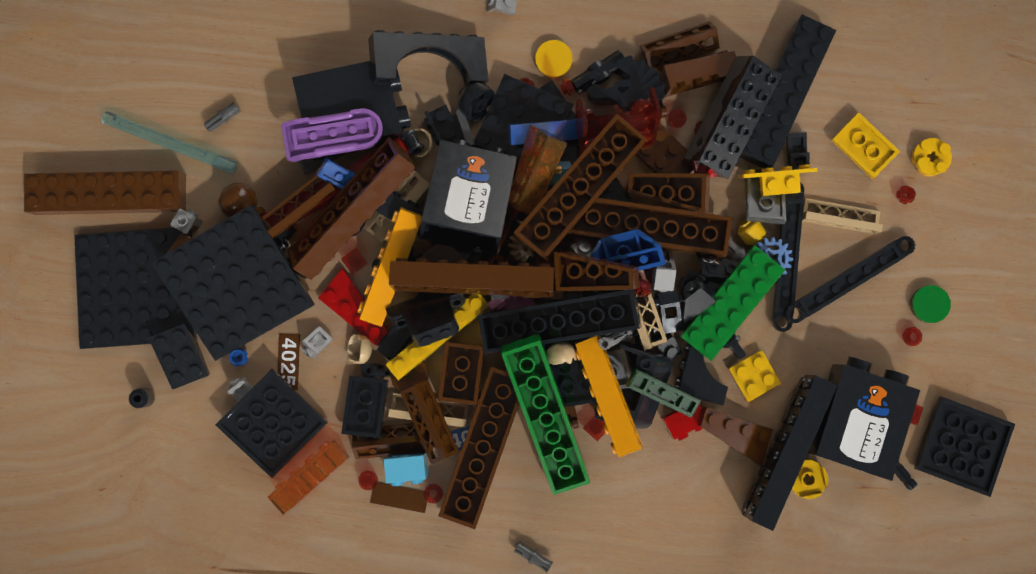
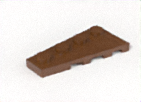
(742, 435)

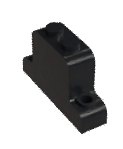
(427, 316)

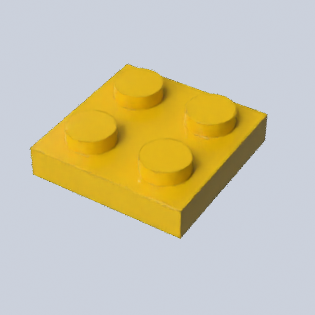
(754, 376)

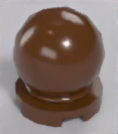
(236, 198)

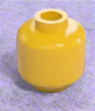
(751, 232)

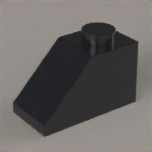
(696, 298)

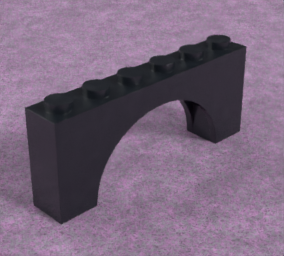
(464, 52)
(695, 376)

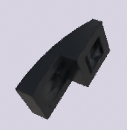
(797, 149)

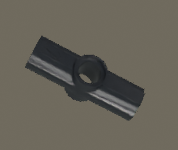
(597, 73)

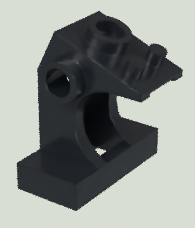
(666, 300)

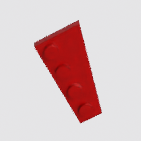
(344, 300)

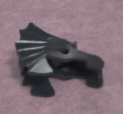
(636, 86)

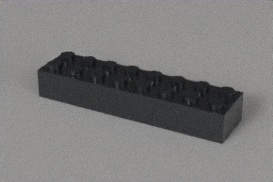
(798, 68)
(562, 319)
(789, 451)

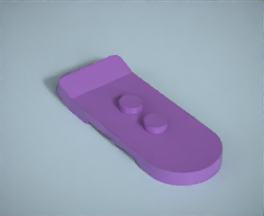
(331, 134)

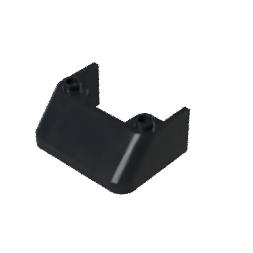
(654, 365)

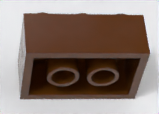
(461, 373)

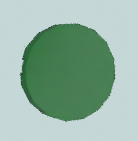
(930, 304)

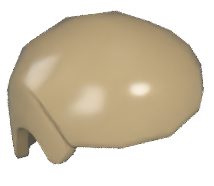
(426, 139)
(359, 349)
(561, 352)

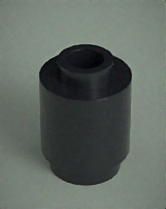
(141, 398)

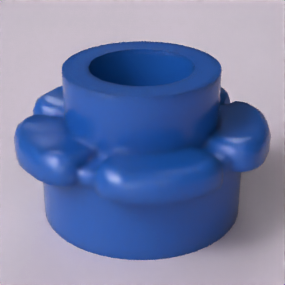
(243, 357)

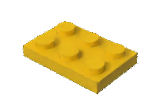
(865, 146)

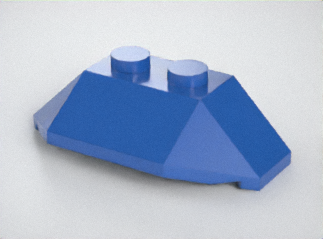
(631, 249)

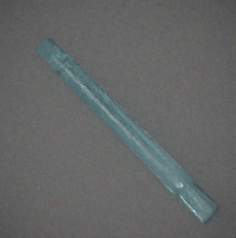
(170, 142)

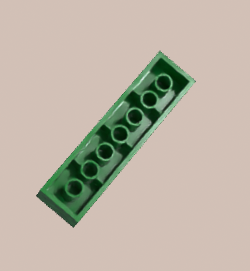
(545, 414)

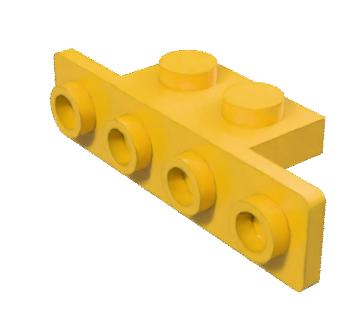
(779, 182)

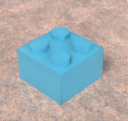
(406, 468)

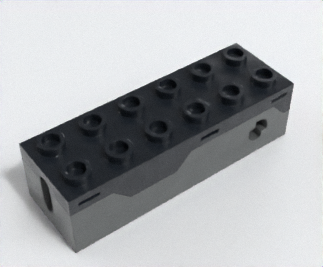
(732, 117)

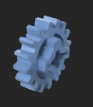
(777, 253)

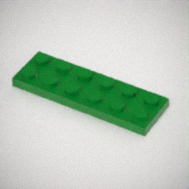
(733, 303)

